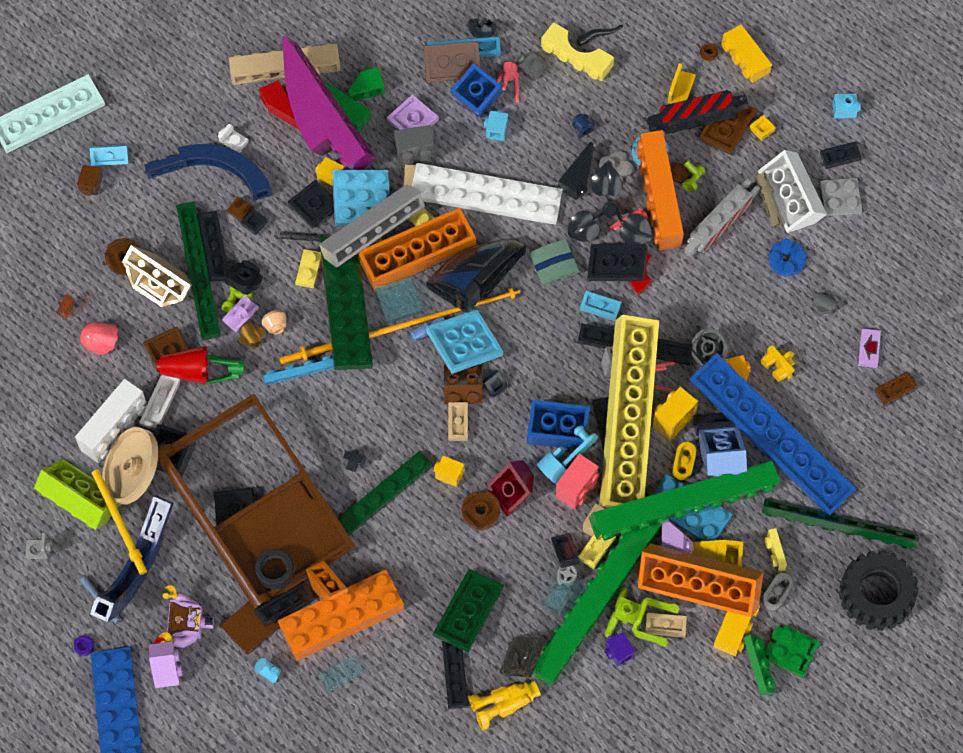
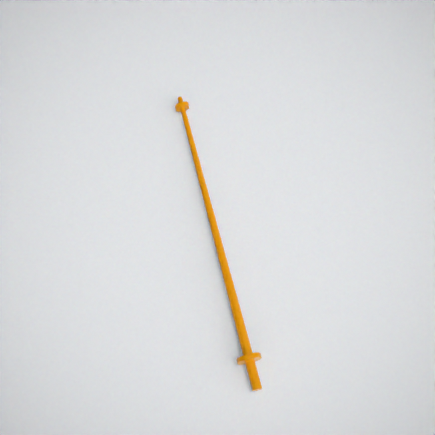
(303, 354)

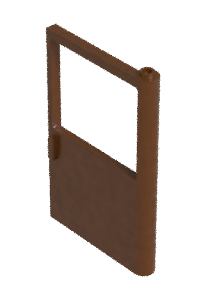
(285, 519)

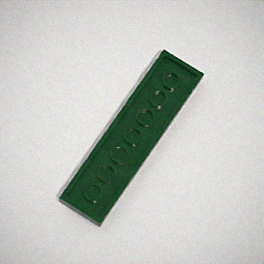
(346, 314)

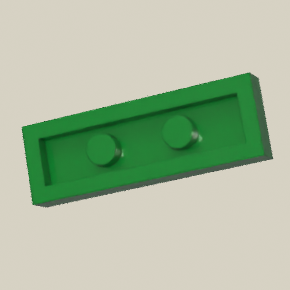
(760, 665)

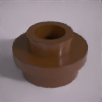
(708, 47)

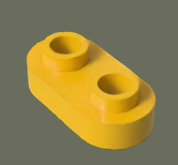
(684, 462)

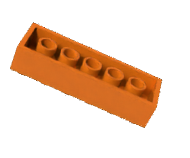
(660, 190)
(416, 249)
(700, 580)
(341, 617)

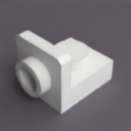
(232, 139)

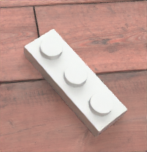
(159, 402)

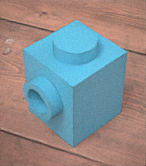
(846, 106)
(496, 125)

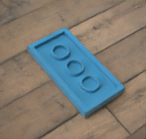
(704, 525)

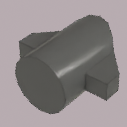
(825, 303)

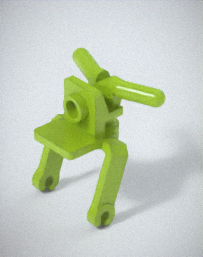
(633, 613)

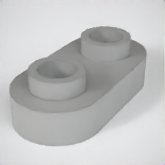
(776, 592)

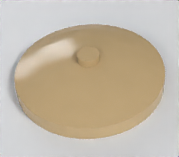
(130, 465)

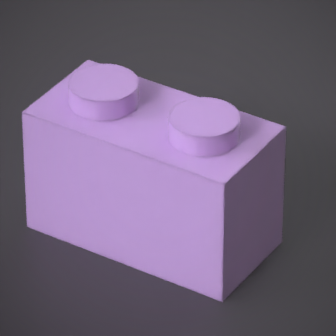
(164, 664)

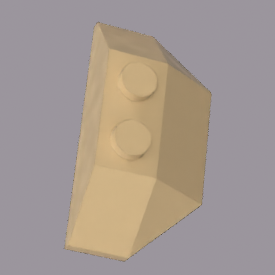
(155, 277)

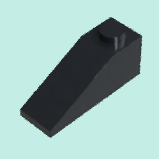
(576, 177)

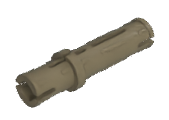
(766, 193)

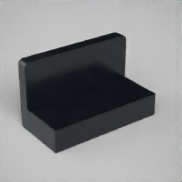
(711, 421)

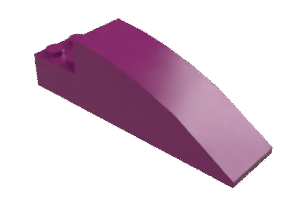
(318, 112)

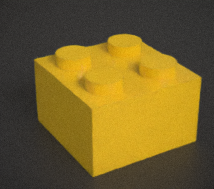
(674, 413)

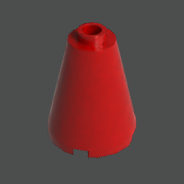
(186, 365)

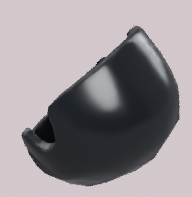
(482, 30)

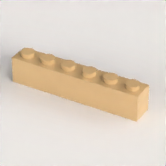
(271, 65)

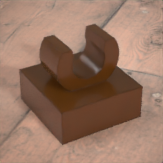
(239, 208)

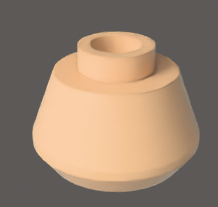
(274, 322)

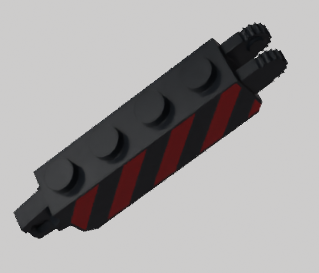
(697, 112)

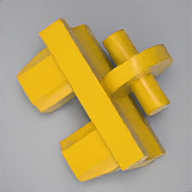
(782, 361)

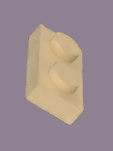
(457, 421)
(666, 625)

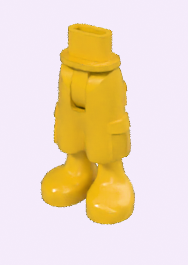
(505, 698)

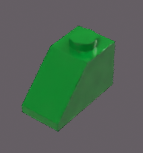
(367, 85)

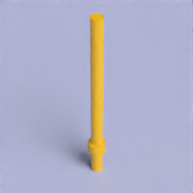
(134, 554)

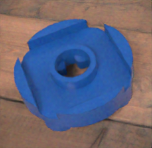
(790, 248)

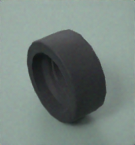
(271, 555)

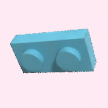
(109, 155)
(600, 306)

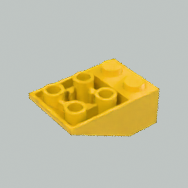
(720, 550)

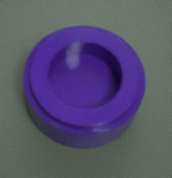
(83, 645)

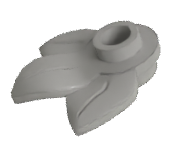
(618, 161)

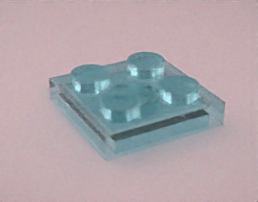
(399, 300)

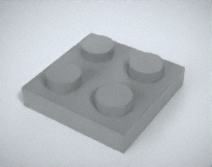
(841, 197)

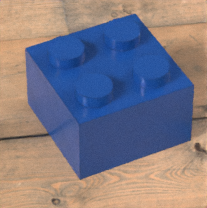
(477, 90)

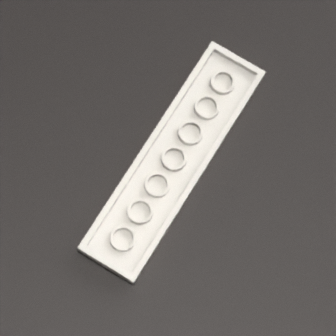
(487, 193)

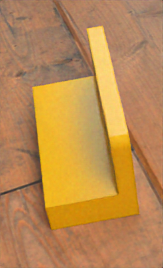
(681, 85)

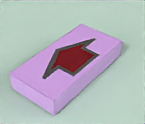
(869, 348)

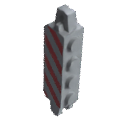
(721, 218)

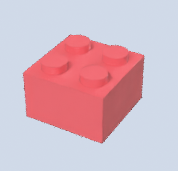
(577, 482)

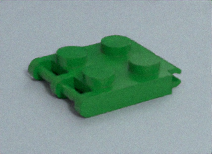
(790, 650)

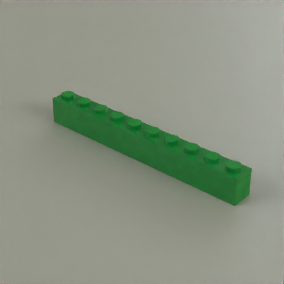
(683, 500)
(592, 603)

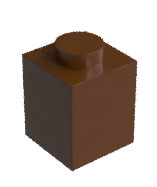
(90, 180)

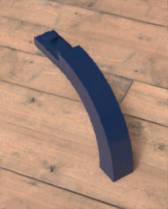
(214, 156)
(121, 592)

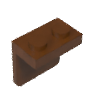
(463, 385)

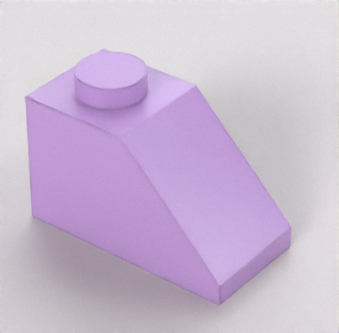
(675, 539)

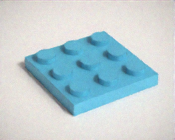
(357, 192)
(464, 341)

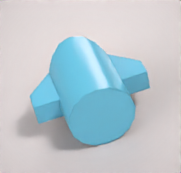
(267, 670)

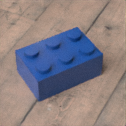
(554, 424)

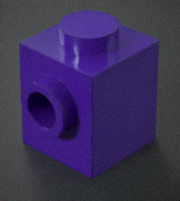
(619, 649)

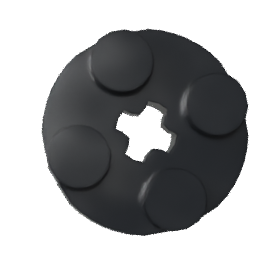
(235, 271)

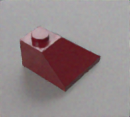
(512, 485)

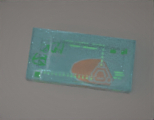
(341, 674)

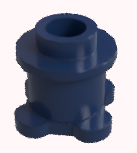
(583, 125)

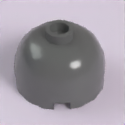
(708, 343)

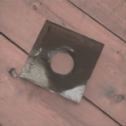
(518, 648)

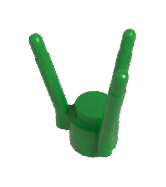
(235, 367)

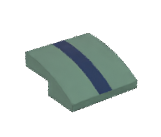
(554, 262)

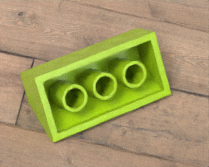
(74, 492)

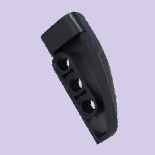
(475, 272)

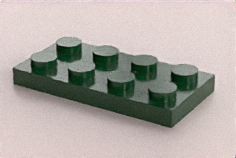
(468, 610)

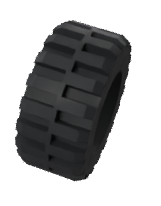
(886, 567)

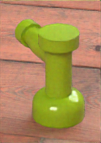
(690, 184)
(228, 305)

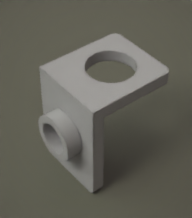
(46, 546)

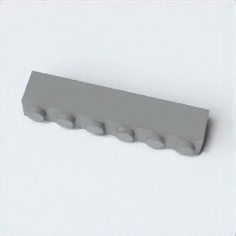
(372, 225)

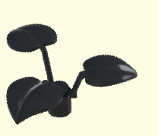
(583, 225)

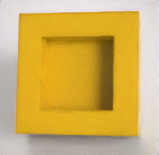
(762, 128)

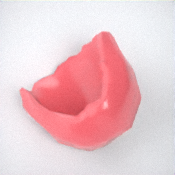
(99, 337)

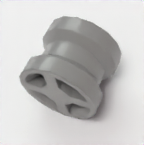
(567, 572)

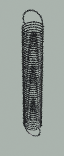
(304, 238)

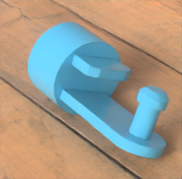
(551, 464)

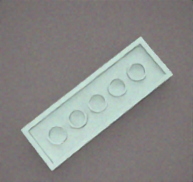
(49, 113)

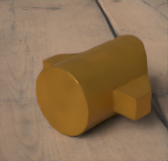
(250, 335)

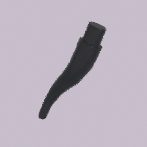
(585, 38)

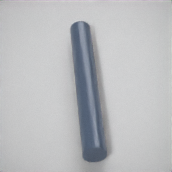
(94, 592)

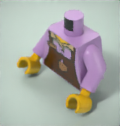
(184, 619)

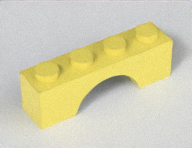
(594, 63)

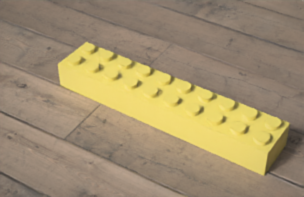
(629, 410)

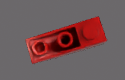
(277, 102)

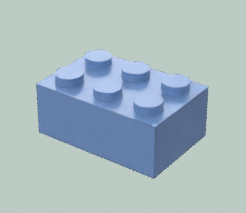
(722, 451)

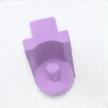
(240, 313)

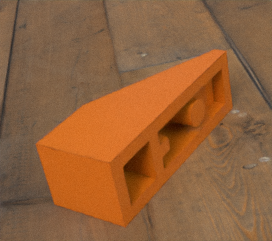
(325, 581)

